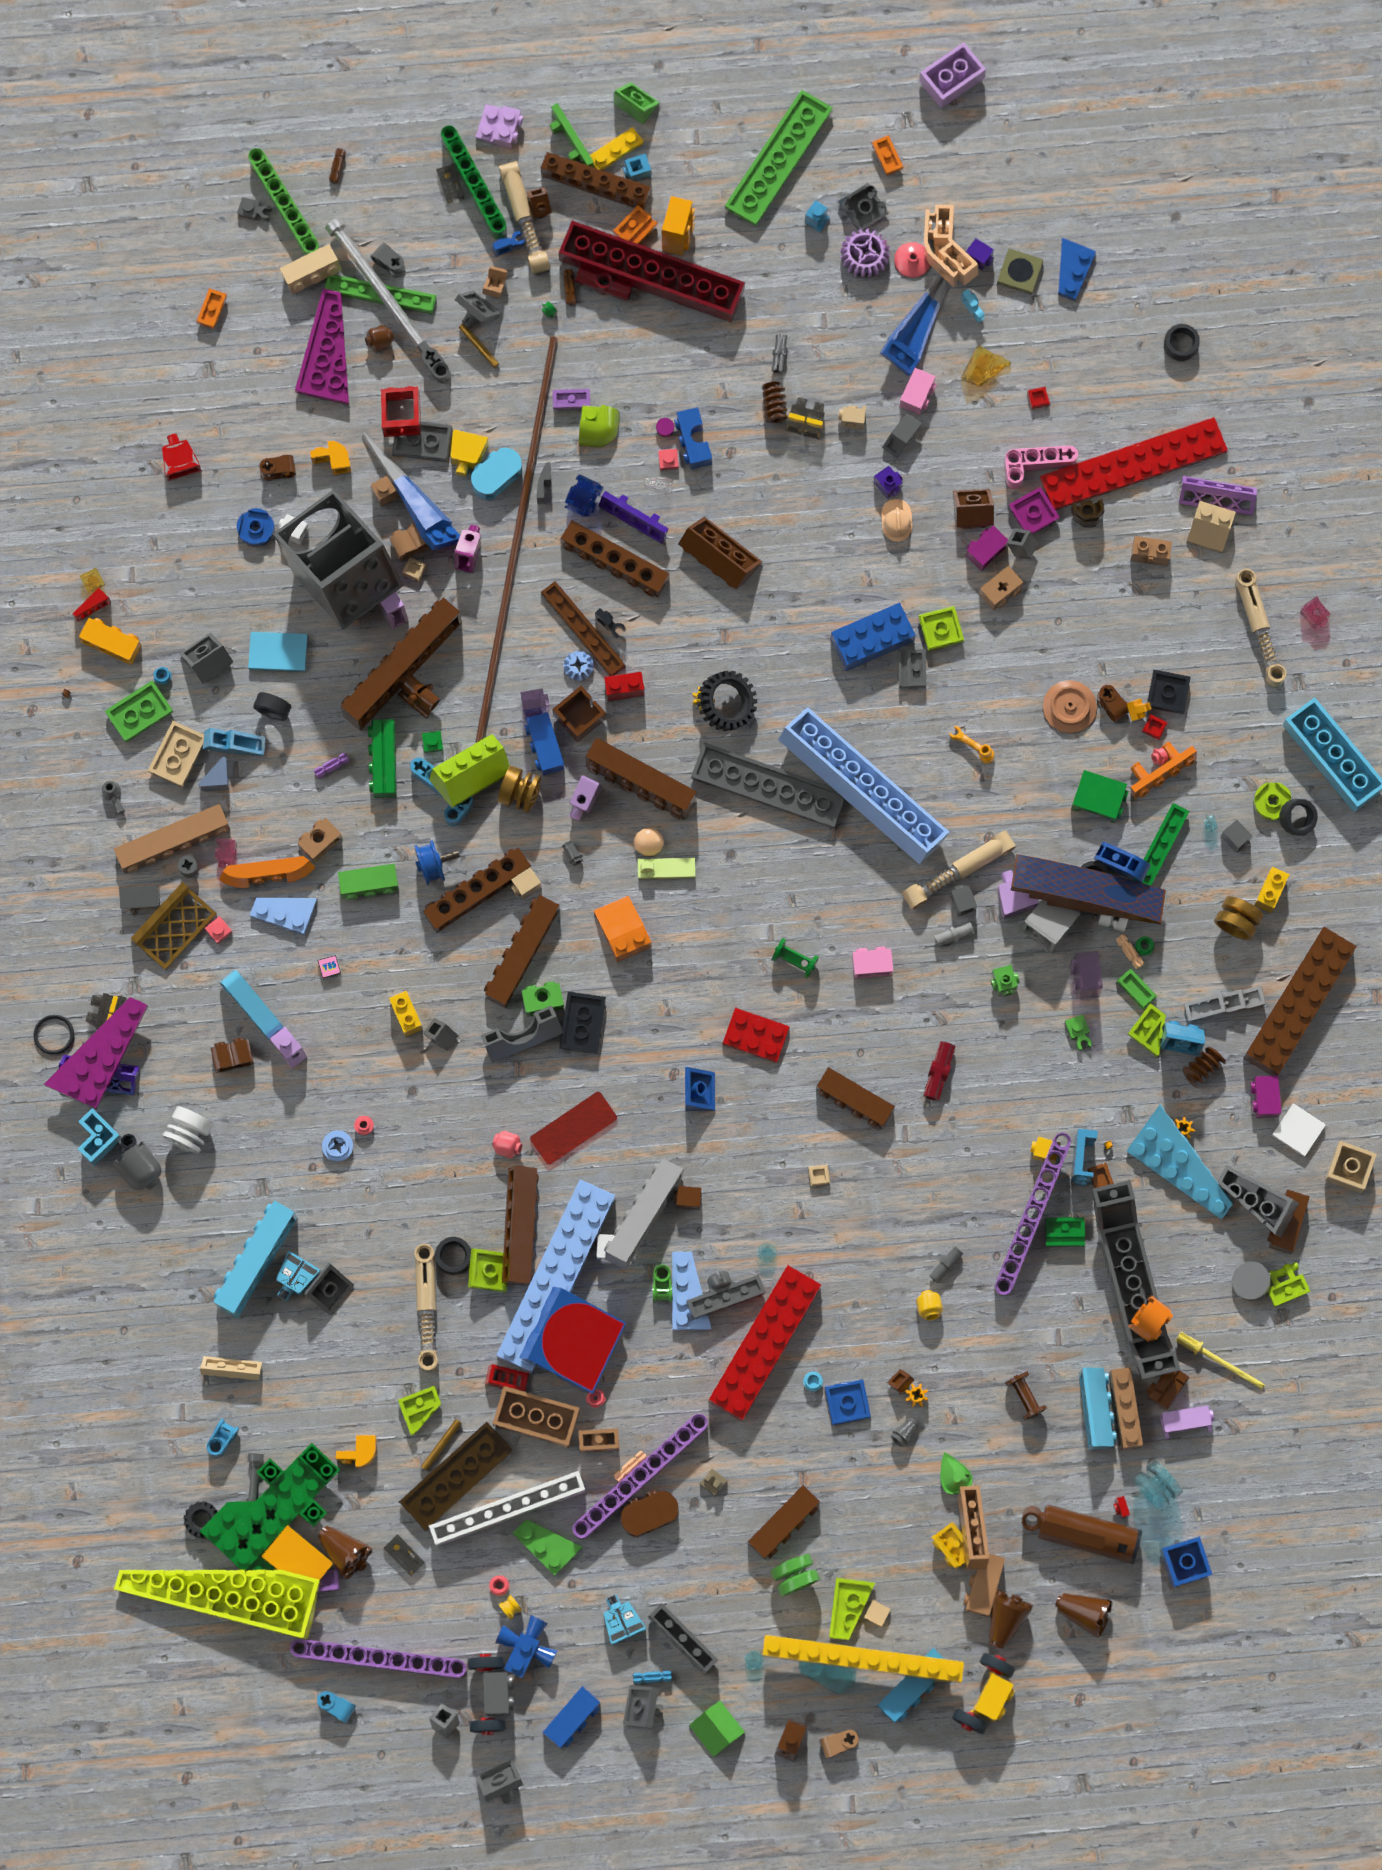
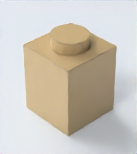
(525, 883)

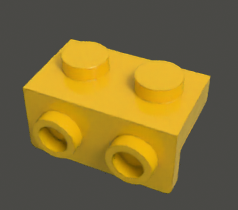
(950, 1542)

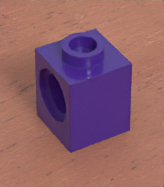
(981, 253)

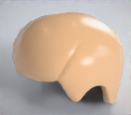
(648, 842)

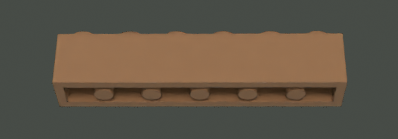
(172, 838)

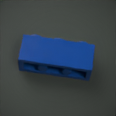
(544, 744)
(572, 1718)

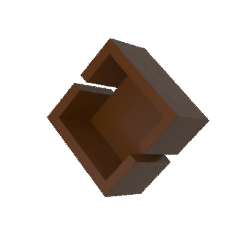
(578, 715)

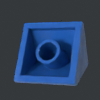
(699, 1090)

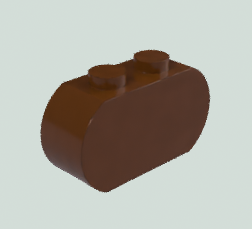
(649, 1513)

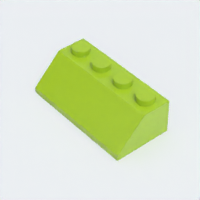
(470, 771)

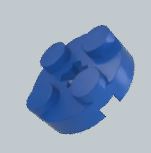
(258, 537)

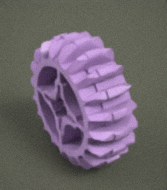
(877, 261)

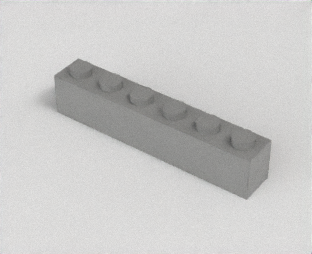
(643, 1214)

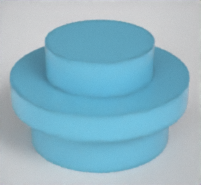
(813, 1381)

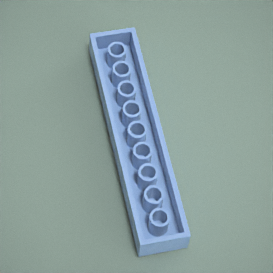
(863, 785)
(559, 1265)

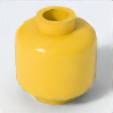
(929, 1305)

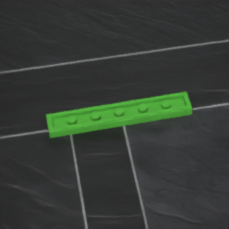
(364, 291)

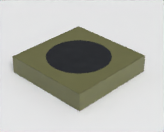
(1020, 271)

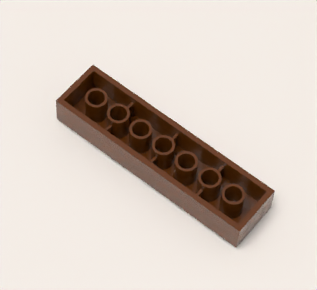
(400, 663)
(1299, 1002)

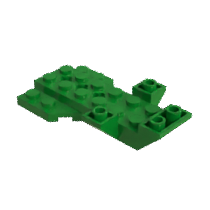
(288, 1494)

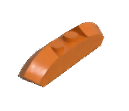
(258, 872)

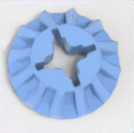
(572, 672)
(340, 1137)

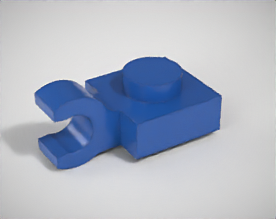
(506, 245)

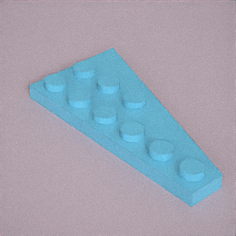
(1173, 1158)

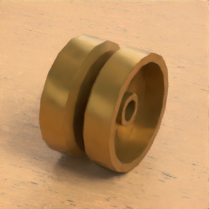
(1238, 918)

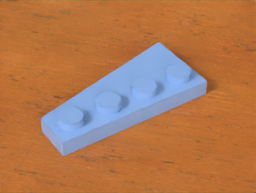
(685, 1287)

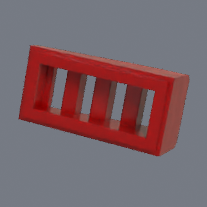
(93, 603)
(490, 1373)

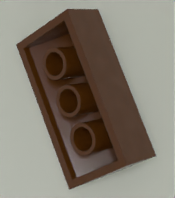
(719, 552)

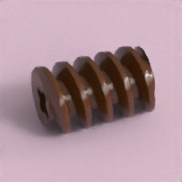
(773, 402)
(1202, 1065)

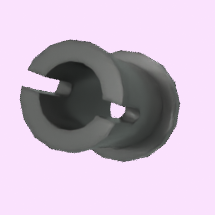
(572, 853)

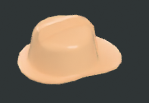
(896, 520)

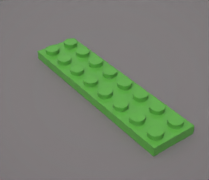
(778, 158)

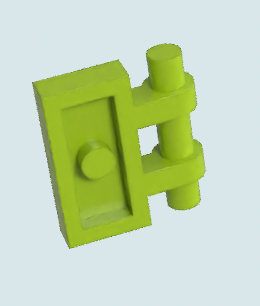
(1289, 1289)

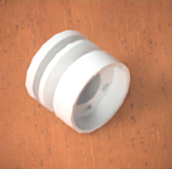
(187, 1131)

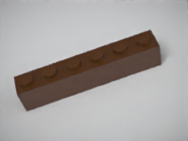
(522, 951)
(519, 1225)

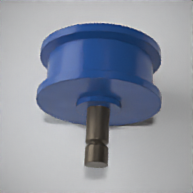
(431, 862)

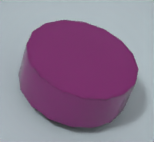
(665, 427)

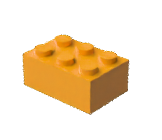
(678, 226)

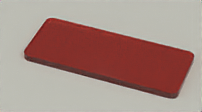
(573, 1128)

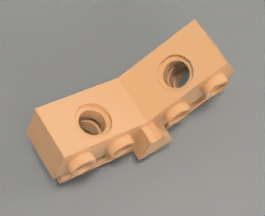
(948, 256)

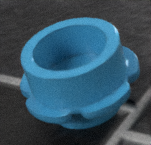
(162, 671)

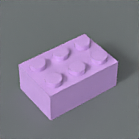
(952, 75)

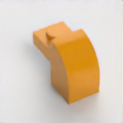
(336, 454)
(365, 1452)

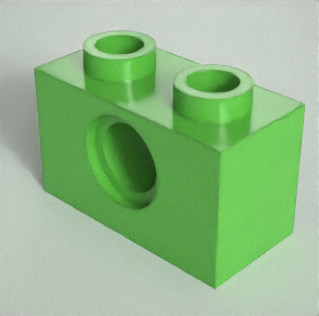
(532, 992)

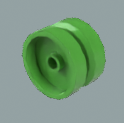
(794, 1573)

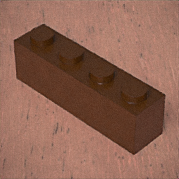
(854, 1098)
(783, 1522)

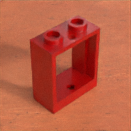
(401, 427)

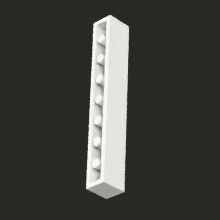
(507, 1508)

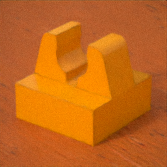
(1138, 709)

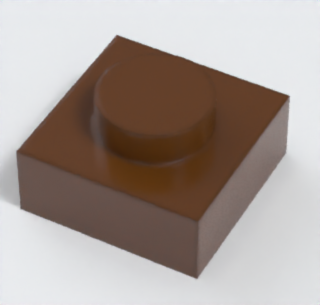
(900, 1381)

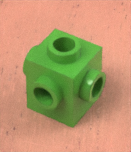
(1004, 974)

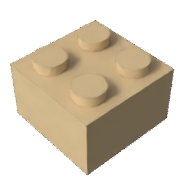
(1350, 1167)

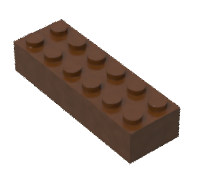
(641, 779)

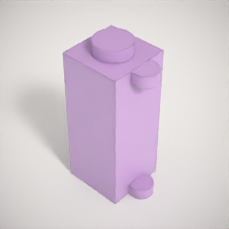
(1186, 1420)

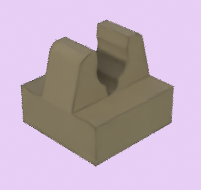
(713, 1482)

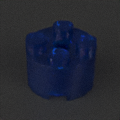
(583, 495)

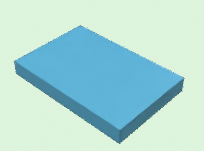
(278, 651)

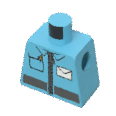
(295, 1276)
(621, 1621)

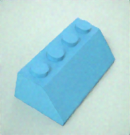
(1096, 1408)

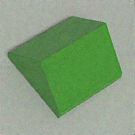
(635, 102)
(716, 1728)

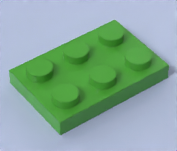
(139, 711)

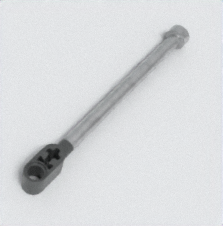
(336, 228)

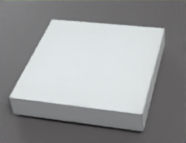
(1298, 1130)

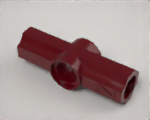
(593, 279)
(939, 1071)

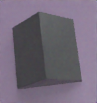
(328, 1289)

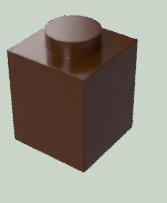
(687, 1197)

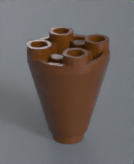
(345, 1551)
(1007, 1617)

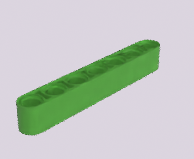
(280, 196)

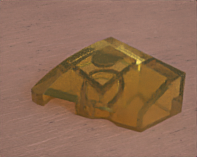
(983, 366)

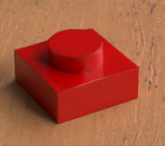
(1120, 1507)

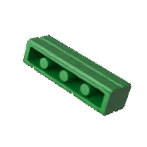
(383, 758)

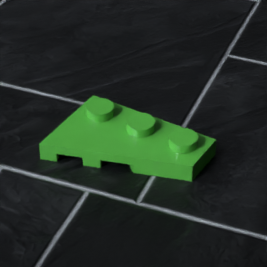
(546, 1546)

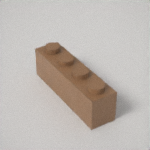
(1125, 1408)
(973, 1527)

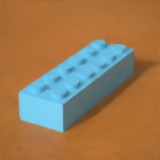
(1334, 754)
(255, 1259)

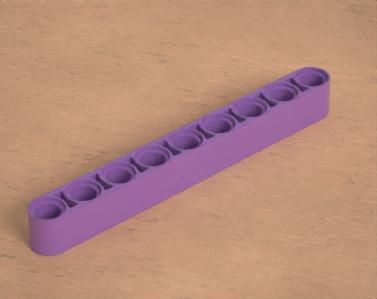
(1032, 1224)
(644, 1467)
(369, 1654)

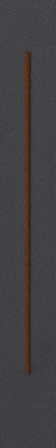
(516, 539)

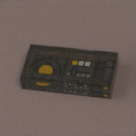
(450, 184)
(404, 1555)

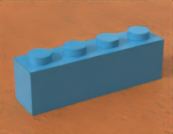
(906, 1694)

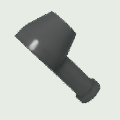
(113, 795)

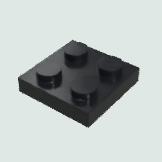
(1168, 691)

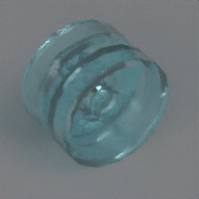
(1157, 1485)

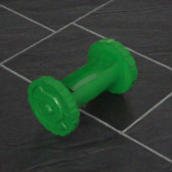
(794, 958)

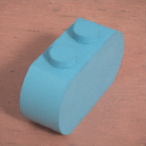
(496, 473)

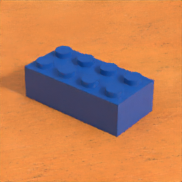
(872, 636)

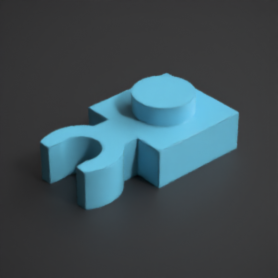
(971, 302)

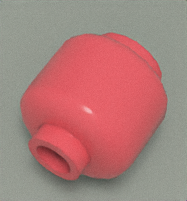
(507, 1144)

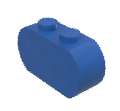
(1122, 862)

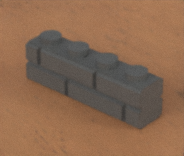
(683, 1638)

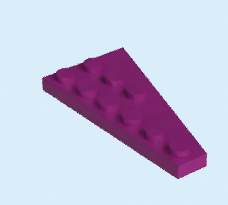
(324, 362)
(93, 1065)

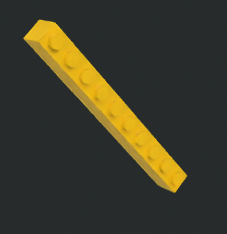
(863, 1659)

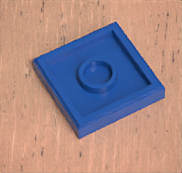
(847, 1402)

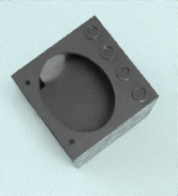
(346, 569)

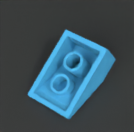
(1182, 1038)

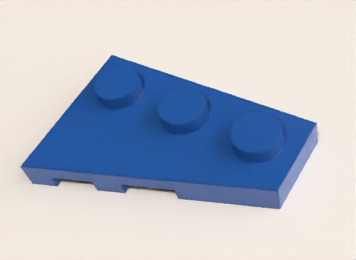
(1074, 266)

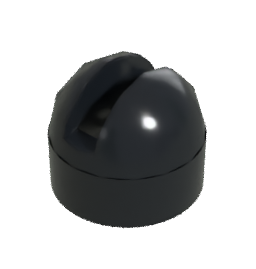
(126, 1140)

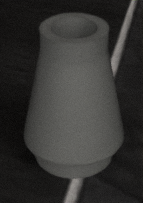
(904, 1432)

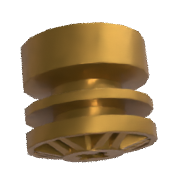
(519, 789)

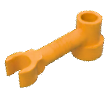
(985, 758)

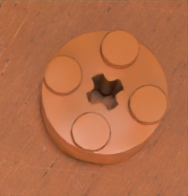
(1150, 1319)

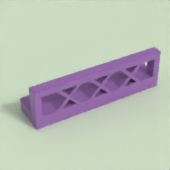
(1220, 489)

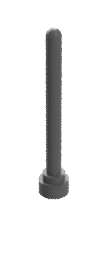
(254, 1461)

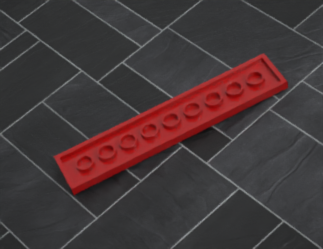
(1134, 463)

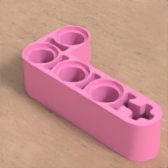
(1040, 464)

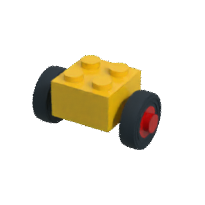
(991, 1698)

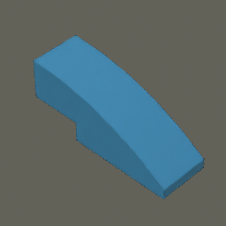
(233, 742)

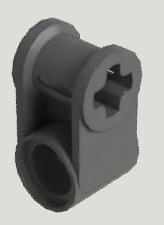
(387, 258)

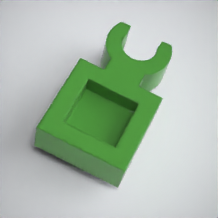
(1078, 1029)

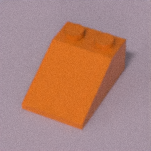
(623, 929)

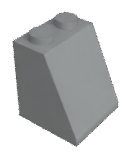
(1049, 924)

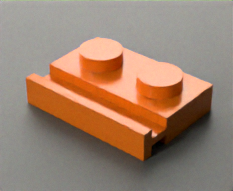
(635, 226)

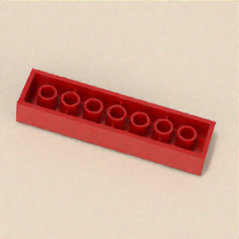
(764, 1343)

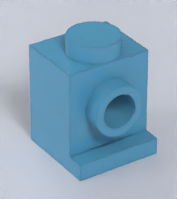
(637, 163)
(817, 216)

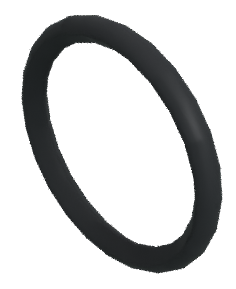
(55, 1051)

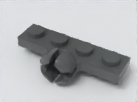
(724, 1294)

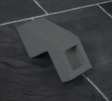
(901, 435)

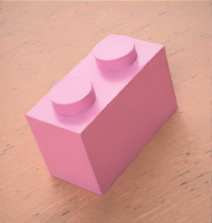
(917, 391)
(872, 962)

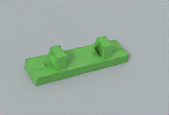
(562, 124)

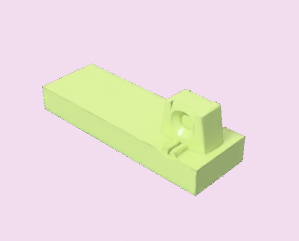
(666, 868)

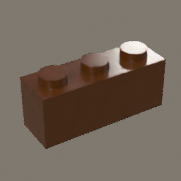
(1289, 1238)

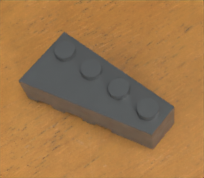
(1262, 1201)

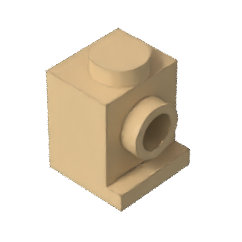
(852, 417)

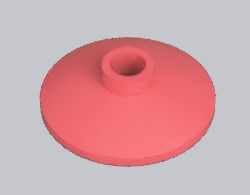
(907, 266)

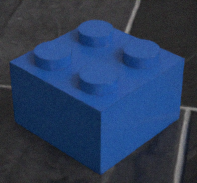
(1186, 1562)

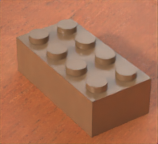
(536, 1417)

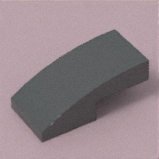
(544, 480)

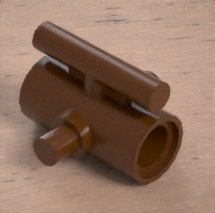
(419, 696)

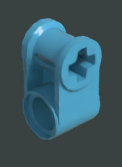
(222, 1437)
(339, 1706)

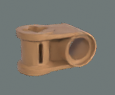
(835, 1745)

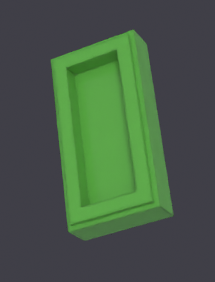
(1136, 989)

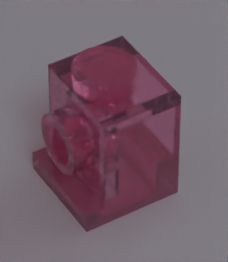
(1313, 619)
(226, 852)

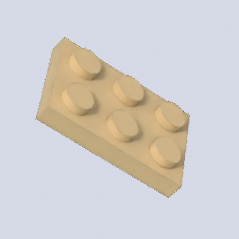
(177, 754)

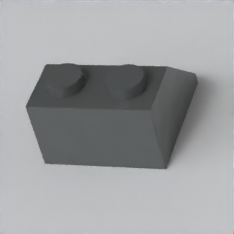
(206, 658)

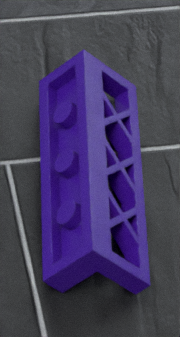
(123, 1073)

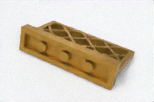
(161, 914)

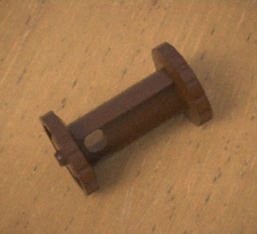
(1026, 1395)

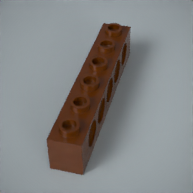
(595, 181)
(626, 558)
(489, 889)

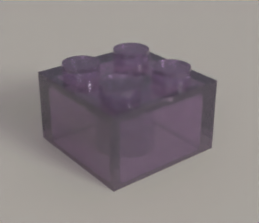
(1087, 975)

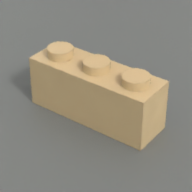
(310, 269)

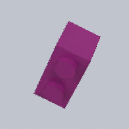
(986, 548)
(1266, 1096)

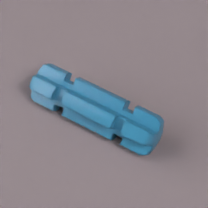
(652, 1677)

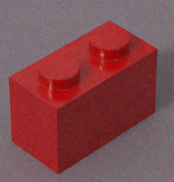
(624, 686)

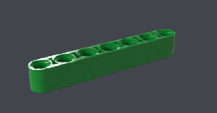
(469, 175)

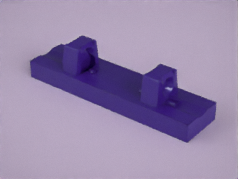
(633, 517)

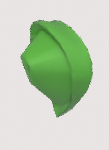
(953, 1475)

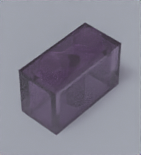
(534, 702)

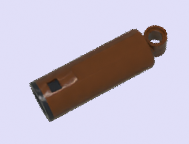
(1084, 1532)

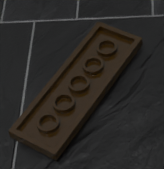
(456, 1476)

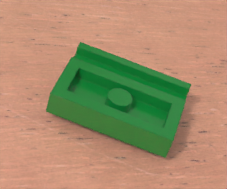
(1065, 1232)

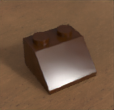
(973, 508)

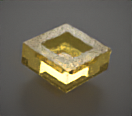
(92, 580)

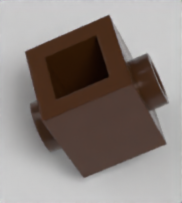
(539, 202)

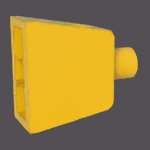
(467, 450)

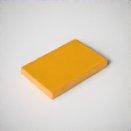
(296, 1555)

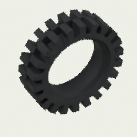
(744, 690)

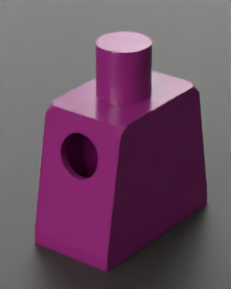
(468, 549)

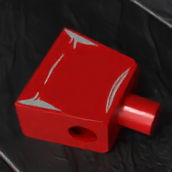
(179, 458)

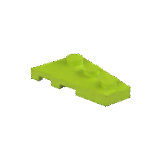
(848, 1605)

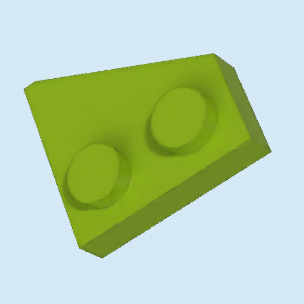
(1149, 1029)
(419, 1408)

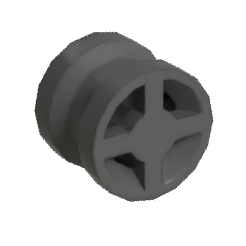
(188, 870)

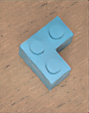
(102, 1137)

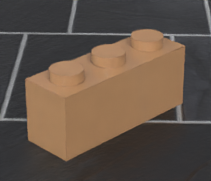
(984, 1587)

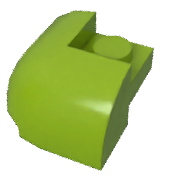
(598, 425)

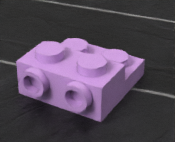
(499, 126)

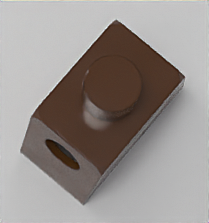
(790, 1739)

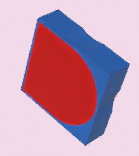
(573, 1340)

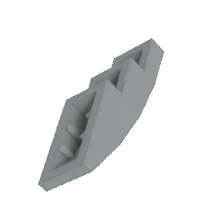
(1225, 1004)

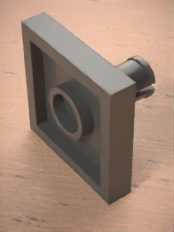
(477, 308)
(641, 1706)
(500, 1782)

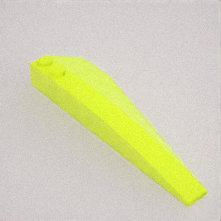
(256, 1598)

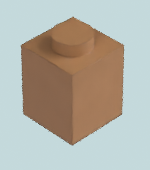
(383, 491)

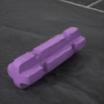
(331, 765)

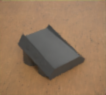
(863, 206)

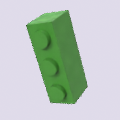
(368, 881)

